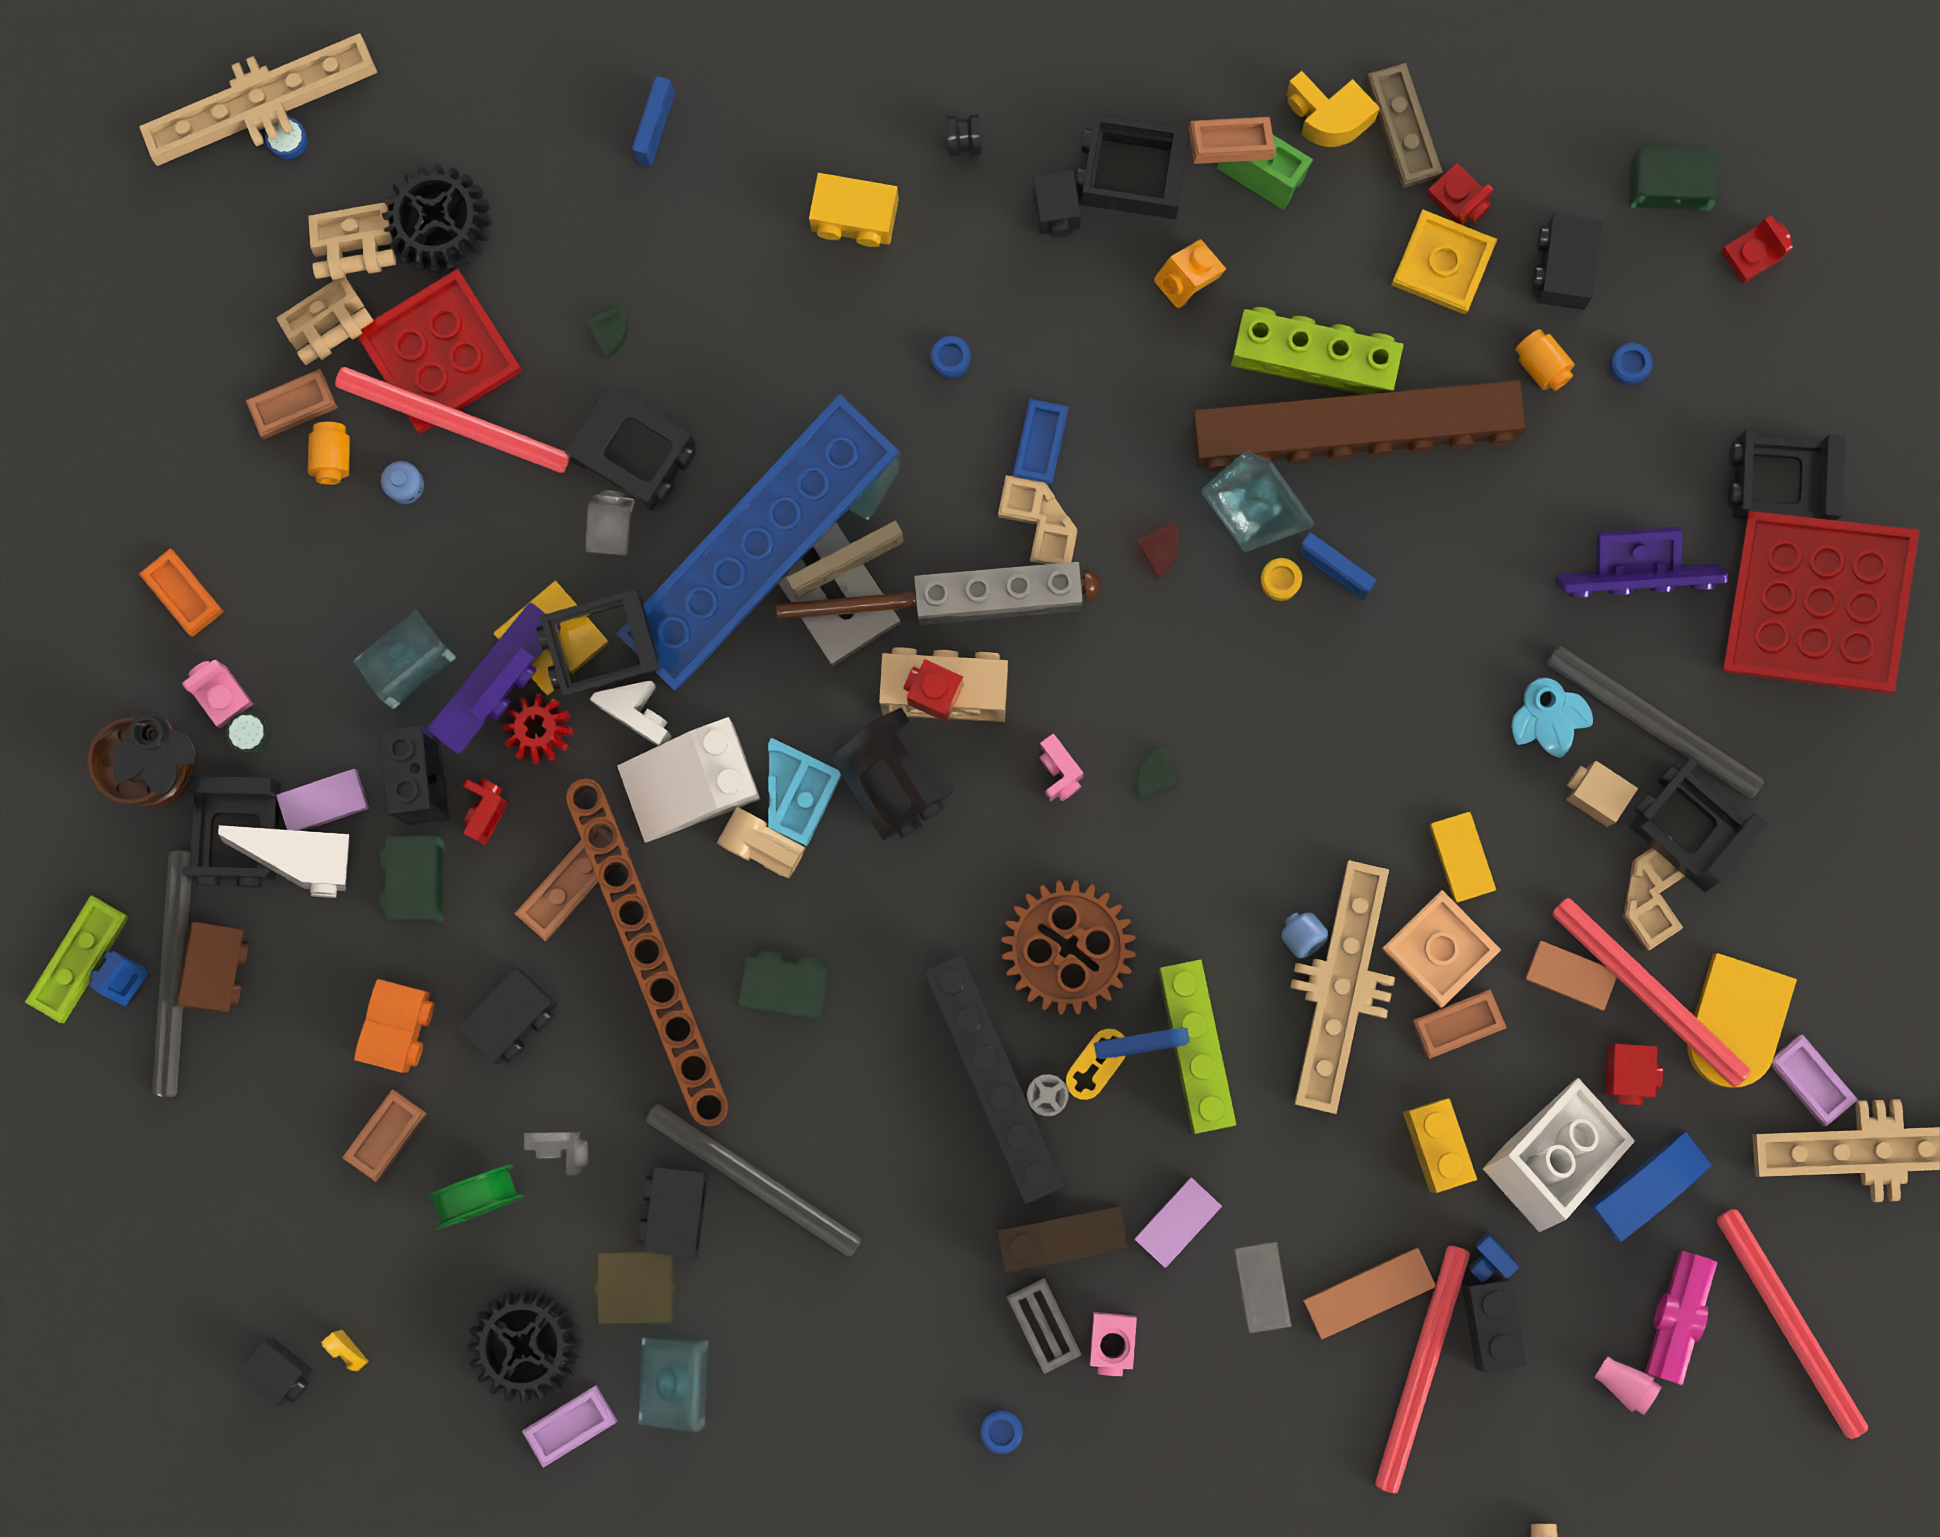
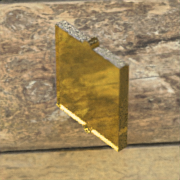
(634, 1288)

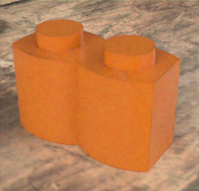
(394, 1026)

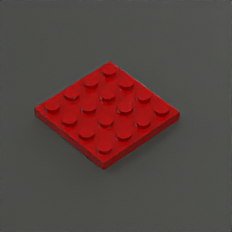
(1821, 602)

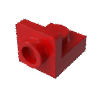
(1460, 196)
(1758, 249)
(484, 817)

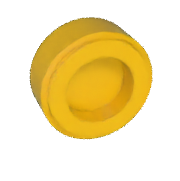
(1281, 579)

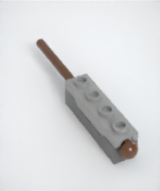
(970, 595)

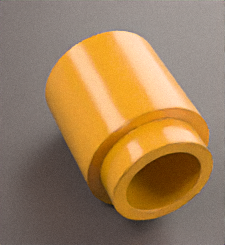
(1545, 360)
(328, 453)

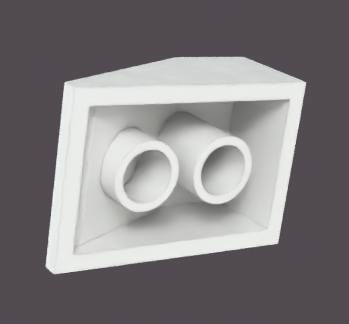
(688, 780)
(306, 858)
(1559, 1156)

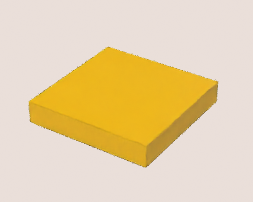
(1444, 262)
(579, 636)

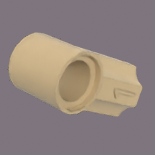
(752, 839)

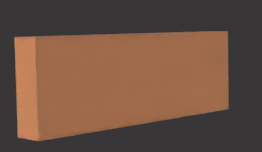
(563, 888)
(1369, 1293)

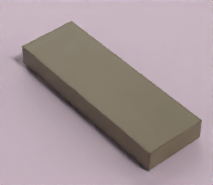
(1404, 125)
(845, 559)

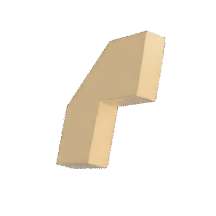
(1036, 504)
(1644, 906)

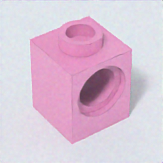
(1112, 1323)

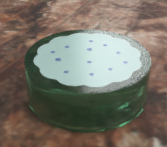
(248, 733)

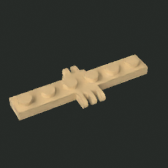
(258, 100)
(1342, 987)
(1876, 1150)

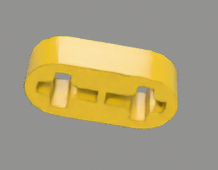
(1088, 1058)

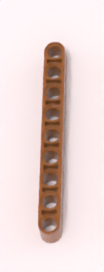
(644, 931)

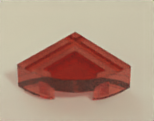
(1160, 548)

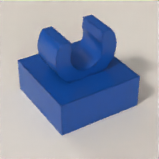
(118, 978)
(1493, 1257)

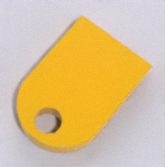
(1745, 1012)

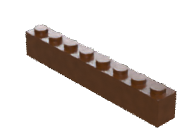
(1361, 424)

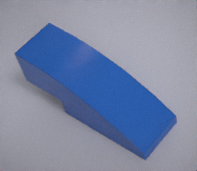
(1650, 1187)

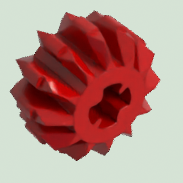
(523, 736)

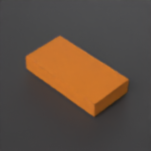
(181, 592)

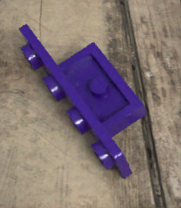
(1640, 561)
(491, 682)

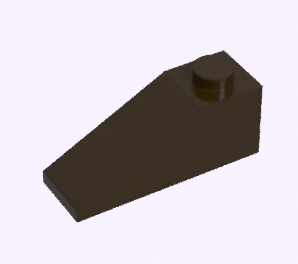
(1062, 1239)

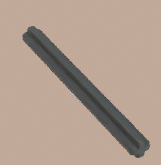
(1655, 722)
(173, 947)
(753, 1180)

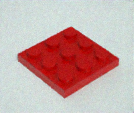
(440, 346)

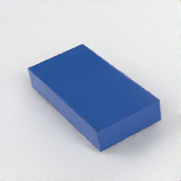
(653, 121)
(1040, 441)
(1336, 566)
(1142, 1043)

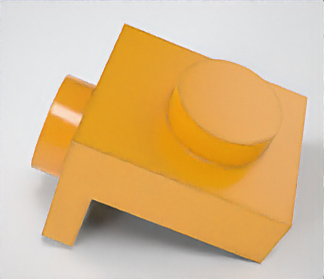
(1188, 272)

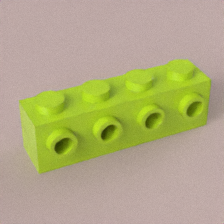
(1316, 353)

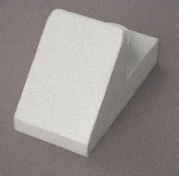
(625, 705)

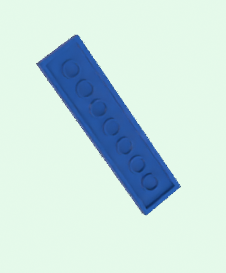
(763, 538)

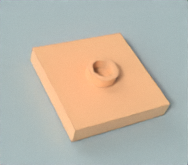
(1441, 949)

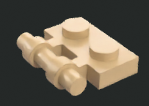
(349, 231)
(321, 312)

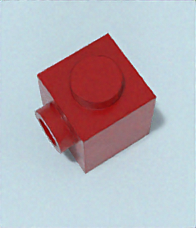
(933, 689)
(1632, 1073)

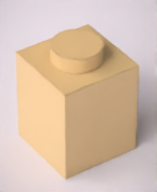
(1600, 792)

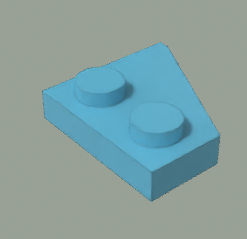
(797, 791)

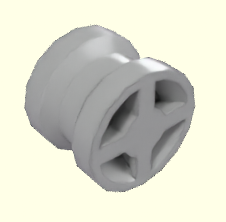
(1047, 1090)

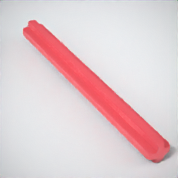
(451, 419)
(1651, 992)
(1792, 1324)
(1422, 1369)

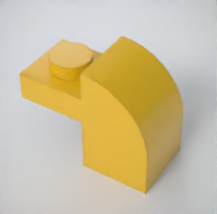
(1331, 120)

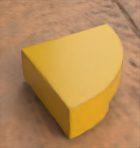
(340, 1344)

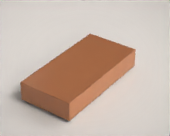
(1231, 140)
(291, 404)
(1570, 975)
(1459, 1024)
(385, 1135)

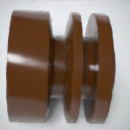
(136, 789)

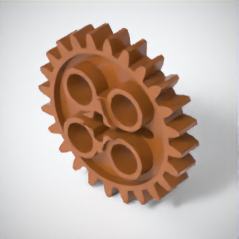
(1091, 917)

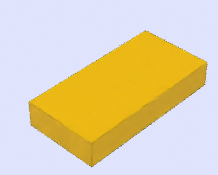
(1462, 857)

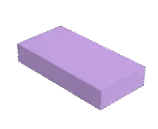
(323, 801)
(1812, 1080)
(1178, 1222)
(569, 1426)

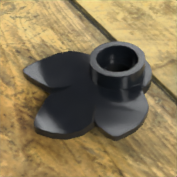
(154, 759)

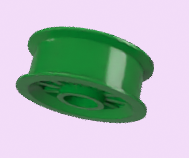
(474, 1196)

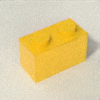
(853, 210)
(1439, 1145)

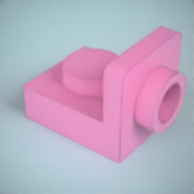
(217, 691)
(1056, 761)

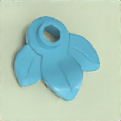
(1553, 723)

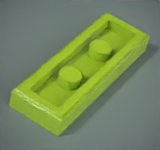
(76, 958)

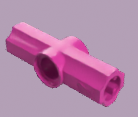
(1681, 1317)

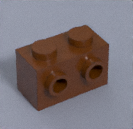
(210, 969)

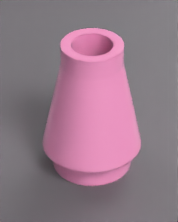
(1629, 1385)

